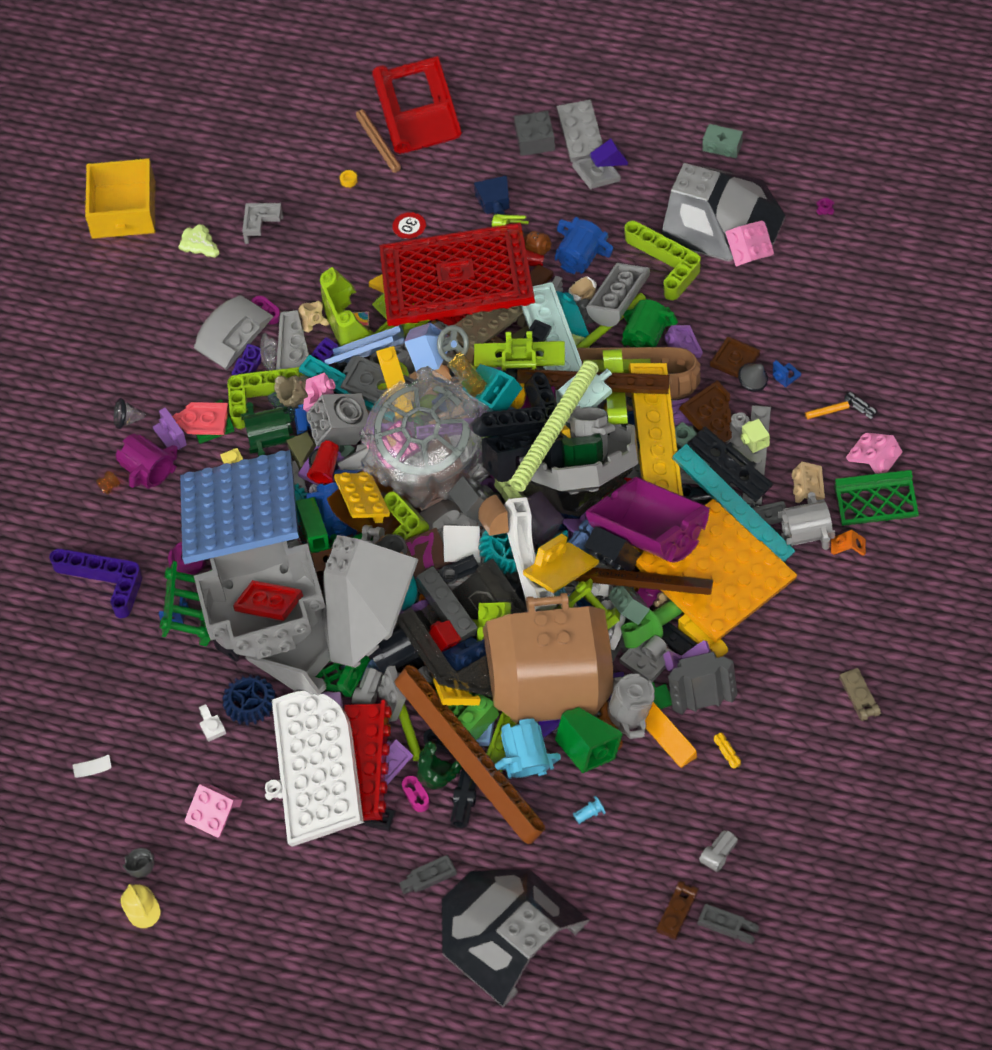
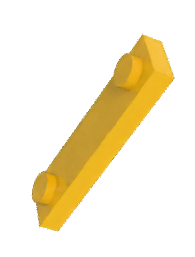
(390, 366)

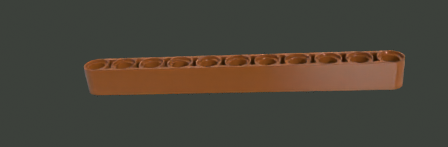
(470, 755)

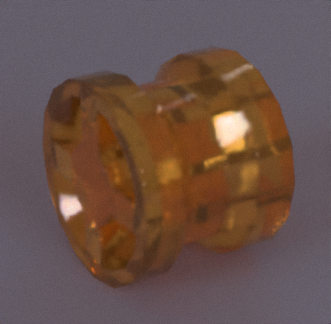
(108, 482)

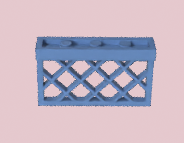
(368, 345)

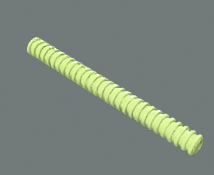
(554, 425)

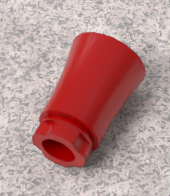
(324, 463)

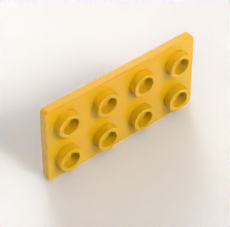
(362, 496)
(559, 564)

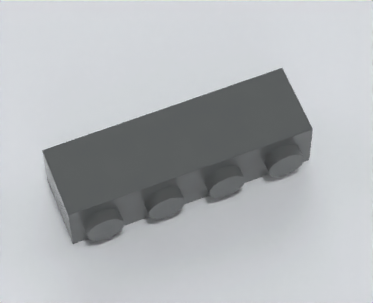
(445, 603)

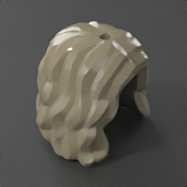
(291, 390)

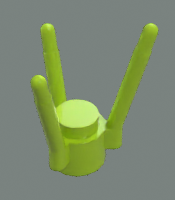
(499, 219)

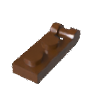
(677, 910)

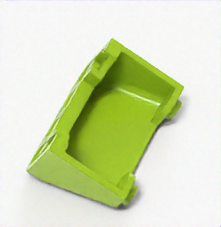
(336, 296)

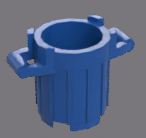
(580, 244)
(331, 521)

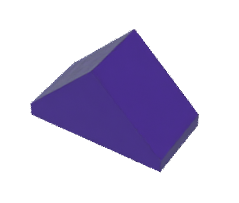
(608, 155)

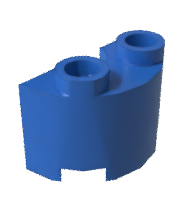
(301, 420)

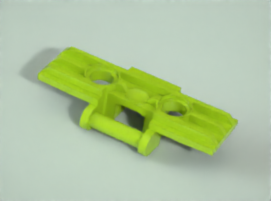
(522, 350)

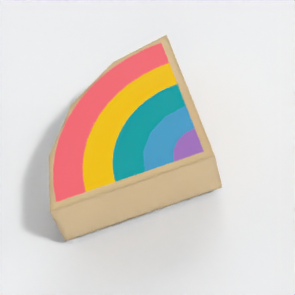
(363, 318)

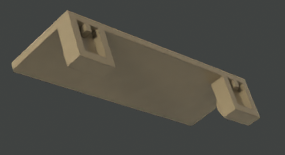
(486, 325)

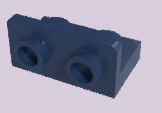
(465, 653)

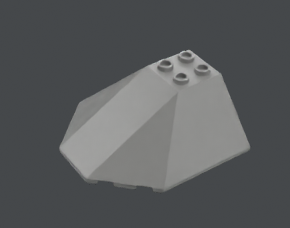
(362, 597)

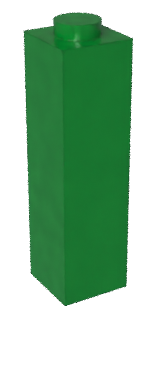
(312, 525)

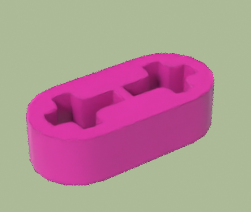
(411, 795)

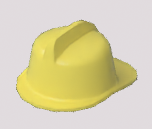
(140, 906)

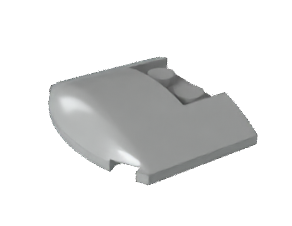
(230, 330)

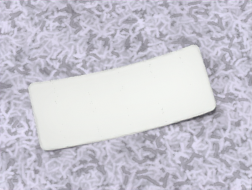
(92, 767)

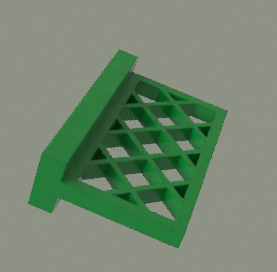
(871, 483)
(348, 677)

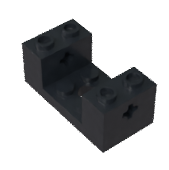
(501, 451)

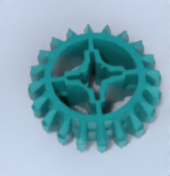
(499, 549)

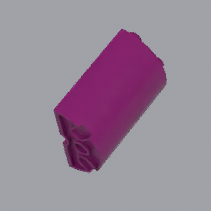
(651, 519)

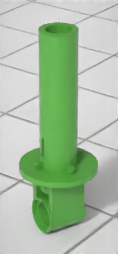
(651, 625)

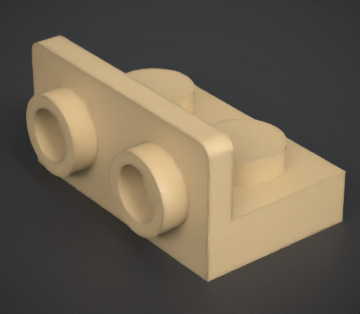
(807, 479)

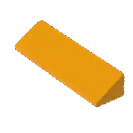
(669, 737)

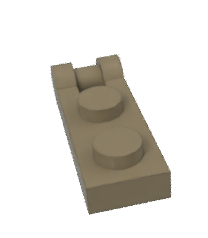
(859, 694)

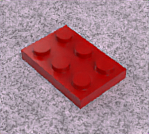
(268, 600)

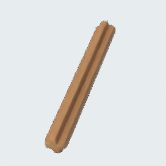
(378, 141)

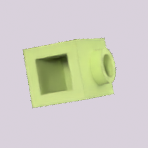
(755, 436)

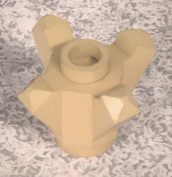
(311, 315)

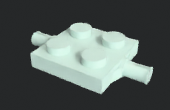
(595, 393)

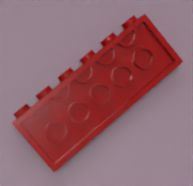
(370, 737)

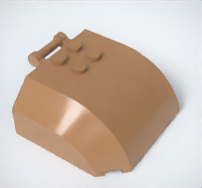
(549, 660)

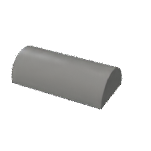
(617, 293)

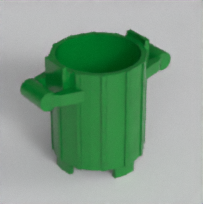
(646, 323)

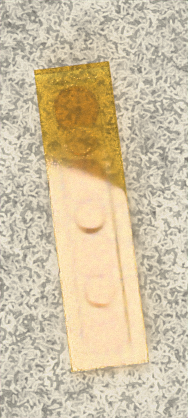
(467, 374)

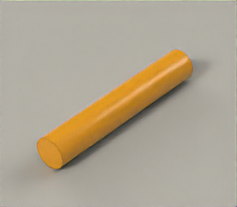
(827, 410)

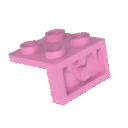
(211, 809)

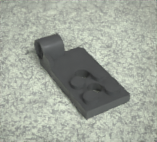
(364, 378)

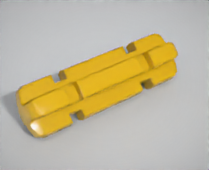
(727, 750)

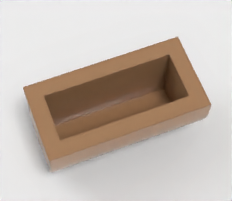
(493, 516)

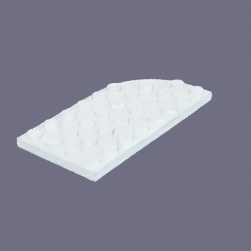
(316, 766)

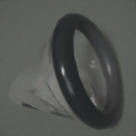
(126, 414)

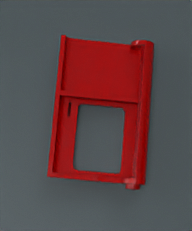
(422, 125)

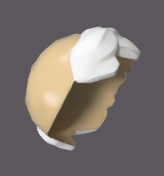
(583, 289)

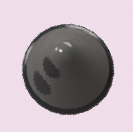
(753, 377)

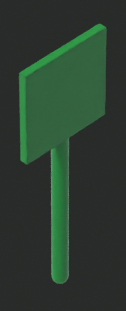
(662, 696)

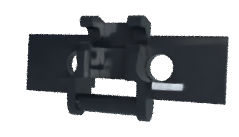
(727, 467)

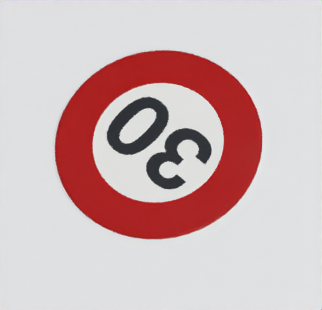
(409, 225)

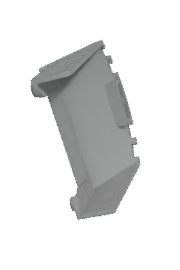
(300, 665)

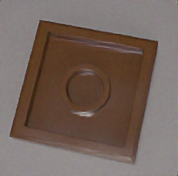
(733, 356)

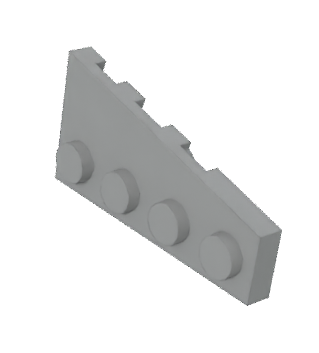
(291, 341)

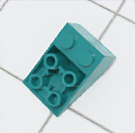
(500, 388)

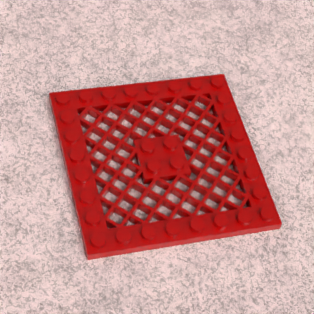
(455, 274)

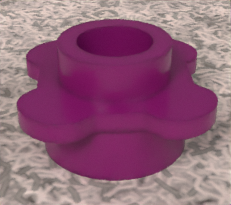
(825, 202)

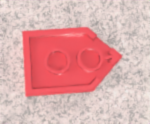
(203, 418)

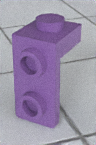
(672, 659)

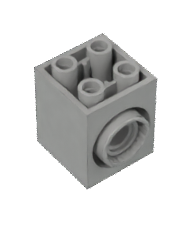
(338, 418)

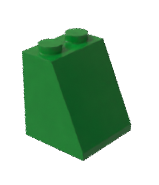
(587, 739)

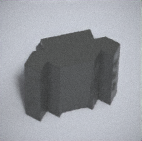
(702, 682)

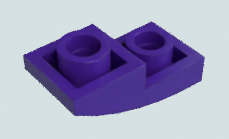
(249, 362)

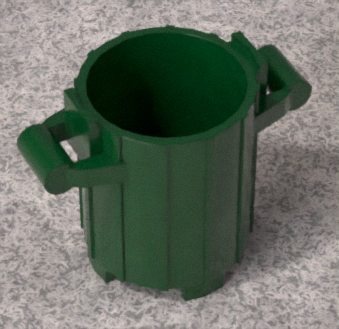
(266, 428)

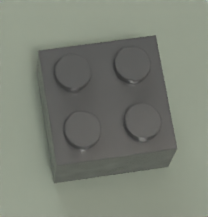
(534, 133)

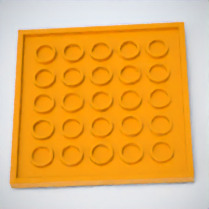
(741, 570)

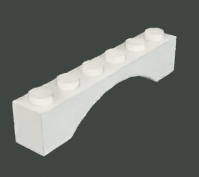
(522, 547)

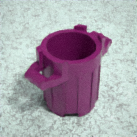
(146, 461)

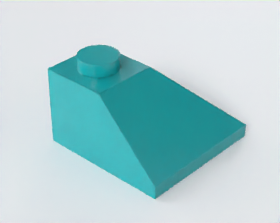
(572, 314)

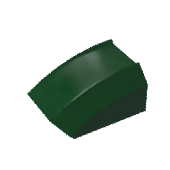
(582, 450)

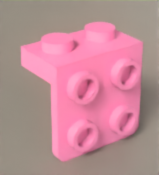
(749, 242)
(877, 450)

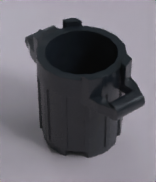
(394, 651)

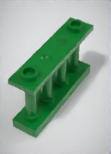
(166, 621)

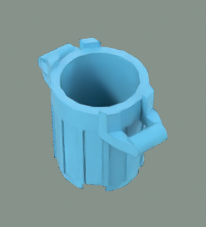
(525, 750)

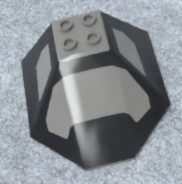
(713, 201)
(499, 922)

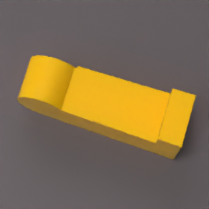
(690, 629)

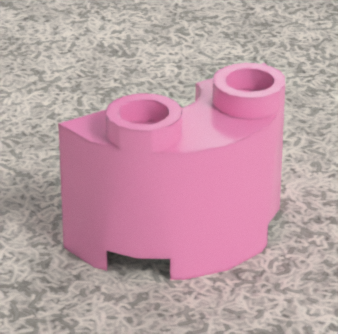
(316, 387)

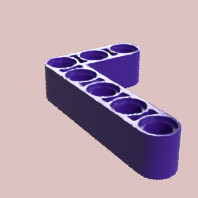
(103, 572)

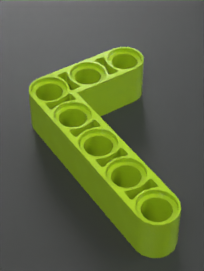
(683, 260)
(252, 385)
(617, 400)
(411, 521)

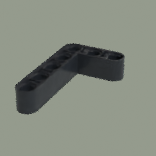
(514, 420)

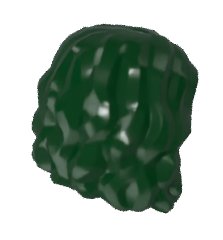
(433, 771)

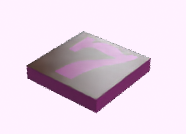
(428, 550)

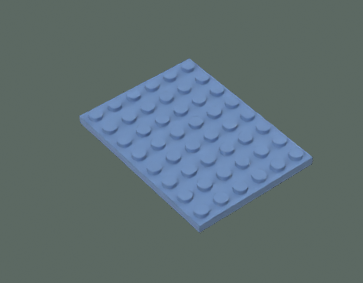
(238, 507)

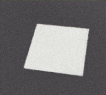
(461, 542)

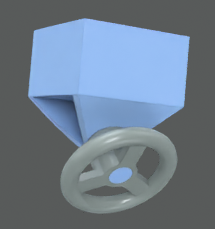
(430, 344)

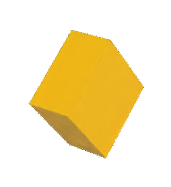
(120, 198)

